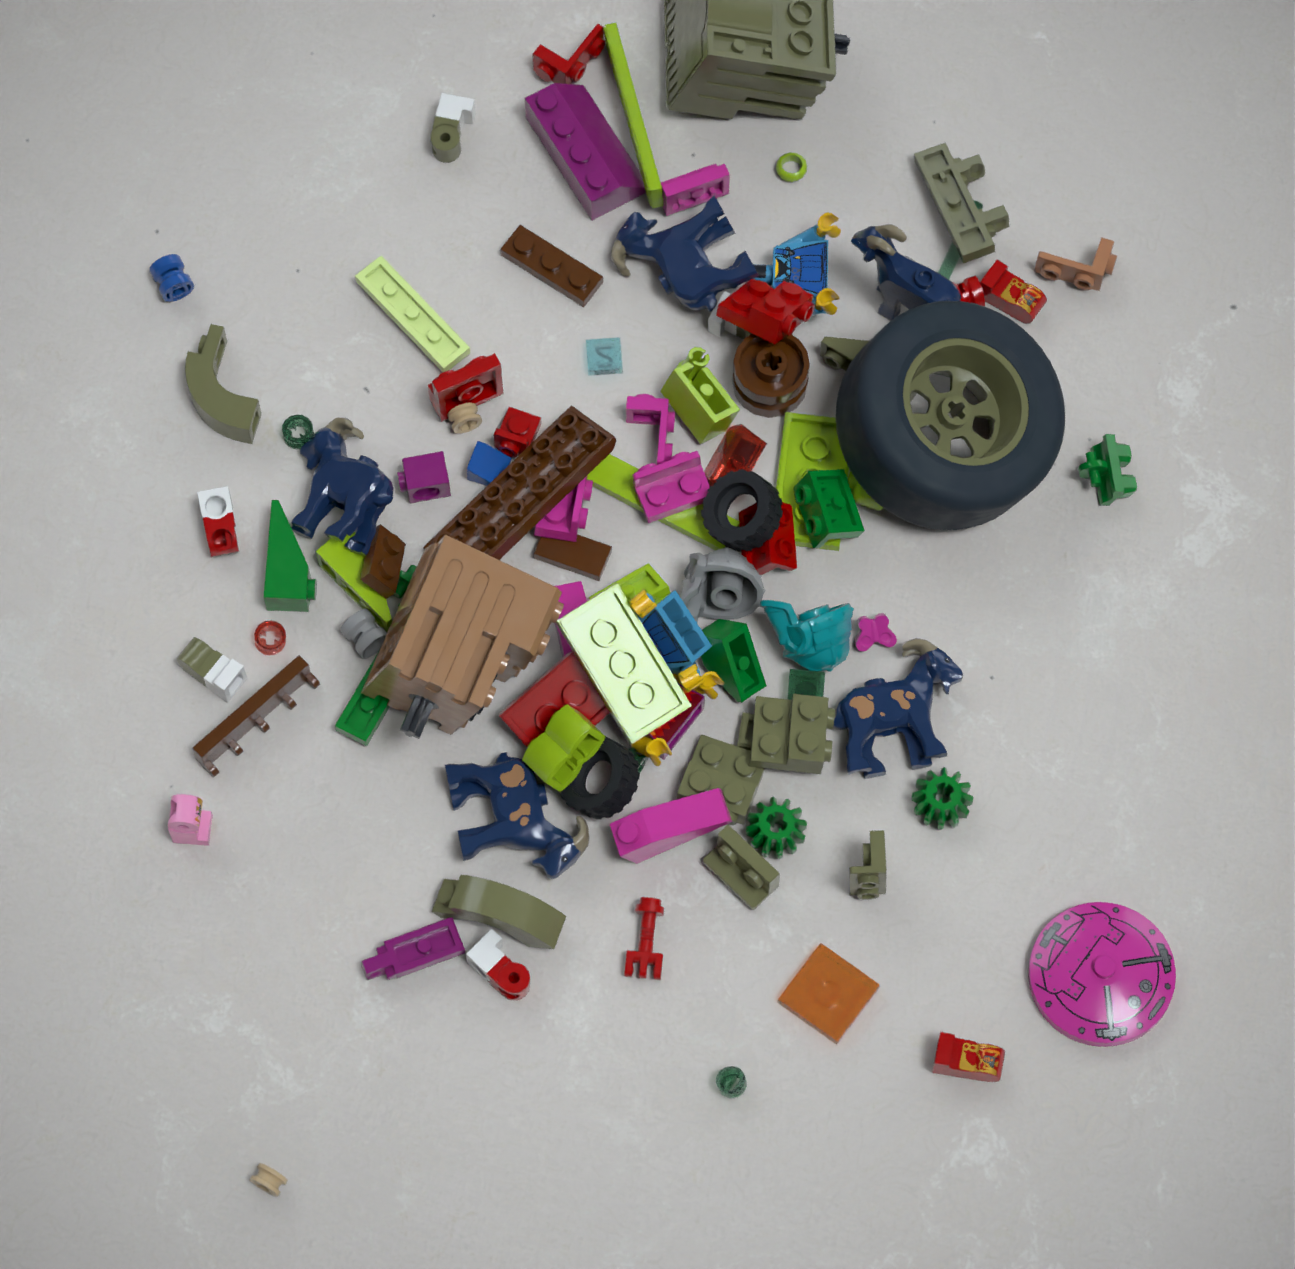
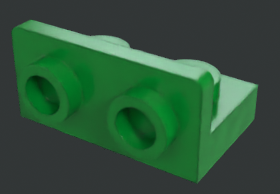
(827, 506)

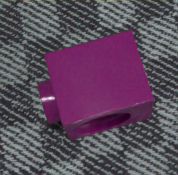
(424, 477)

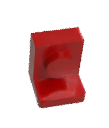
(516, 432)

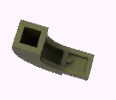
(221, 410)
(501, 907)

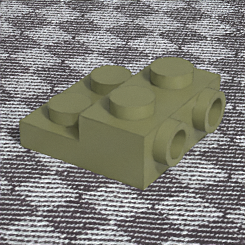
(791, 733)
(723, 767)

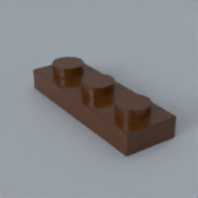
(551, 265)

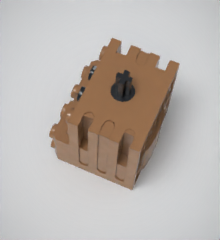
(457, 633)

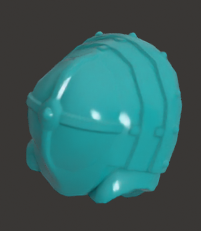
(817, 638)

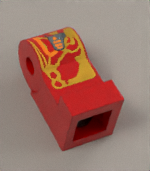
(1011, 293)
(968, 1059)

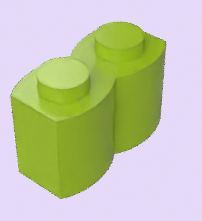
(563, 747)

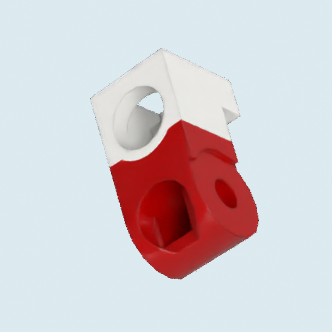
(218, 521)
(507, 977)

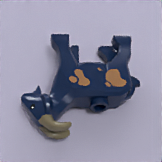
(897, 707)
(516, 812)

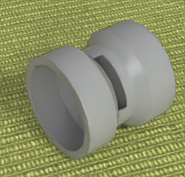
(364, 633)

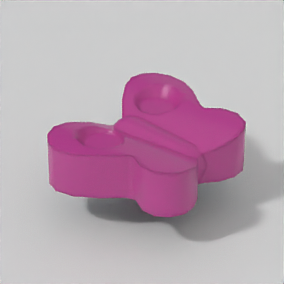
(874, 631)

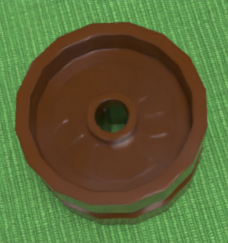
(770, 375)

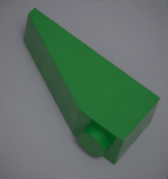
(287, 573)

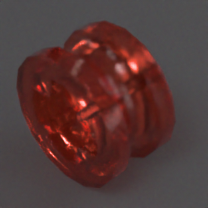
(279, 632)

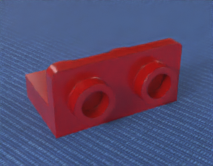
(779, 550)

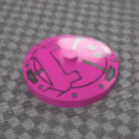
(1102, 974)

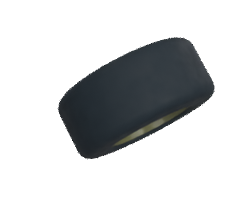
(1014, 393)

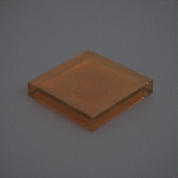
(828, 993)

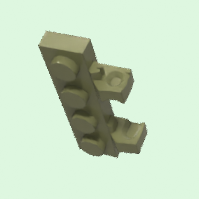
(947, 183)

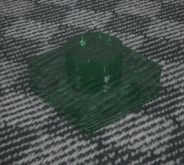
(806, 683)

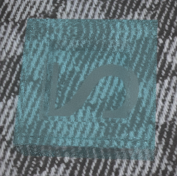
(604, 356)

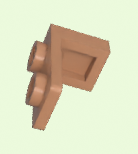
(1079, 274)

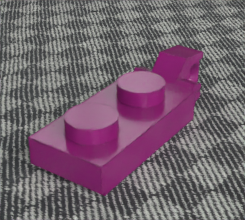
(415, 951)

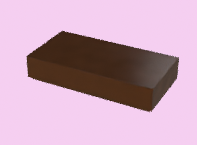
(581, 557)

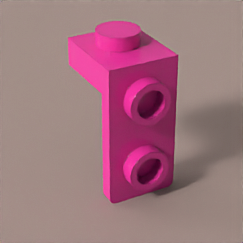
(653, 411)

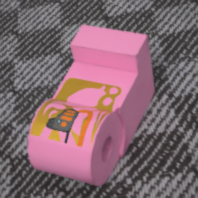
(188, 821)

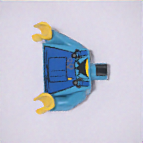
(805, 263)
(674, 634)

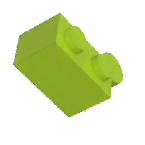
(699, 397)

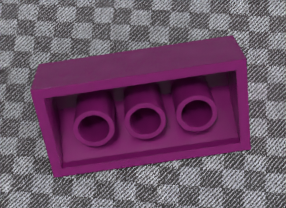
(584, 148)

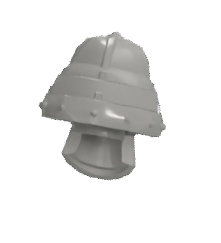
(721, 585)

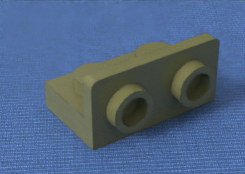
(742, 868)
(870, 879)

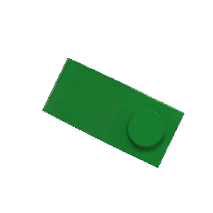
(733, 658)

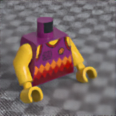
(665, 737)

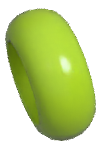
(791, 177)

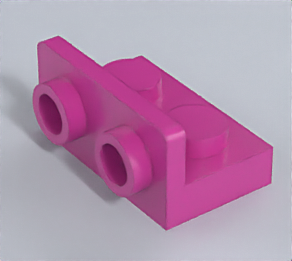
(695, 188)
(671, 486)
(567, 515)

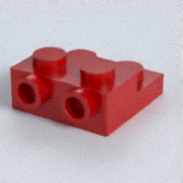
(767, 310)
(473, 383)

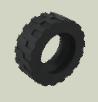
(721, 497)
(617, 791)

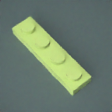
(412, 314)

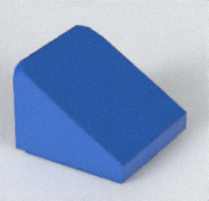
(486, 464)

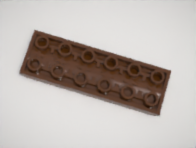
(531, 485)

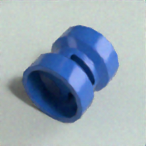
(171, 277)

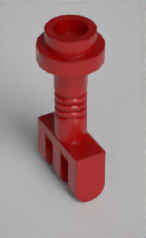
(649, 909)

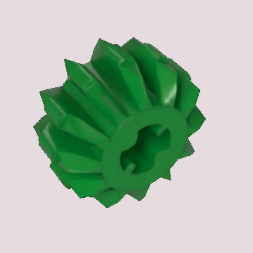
(939, 811)
(766, 818)

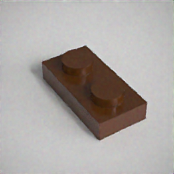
(383, 562)

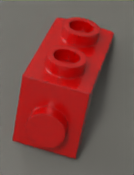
(555, 68)

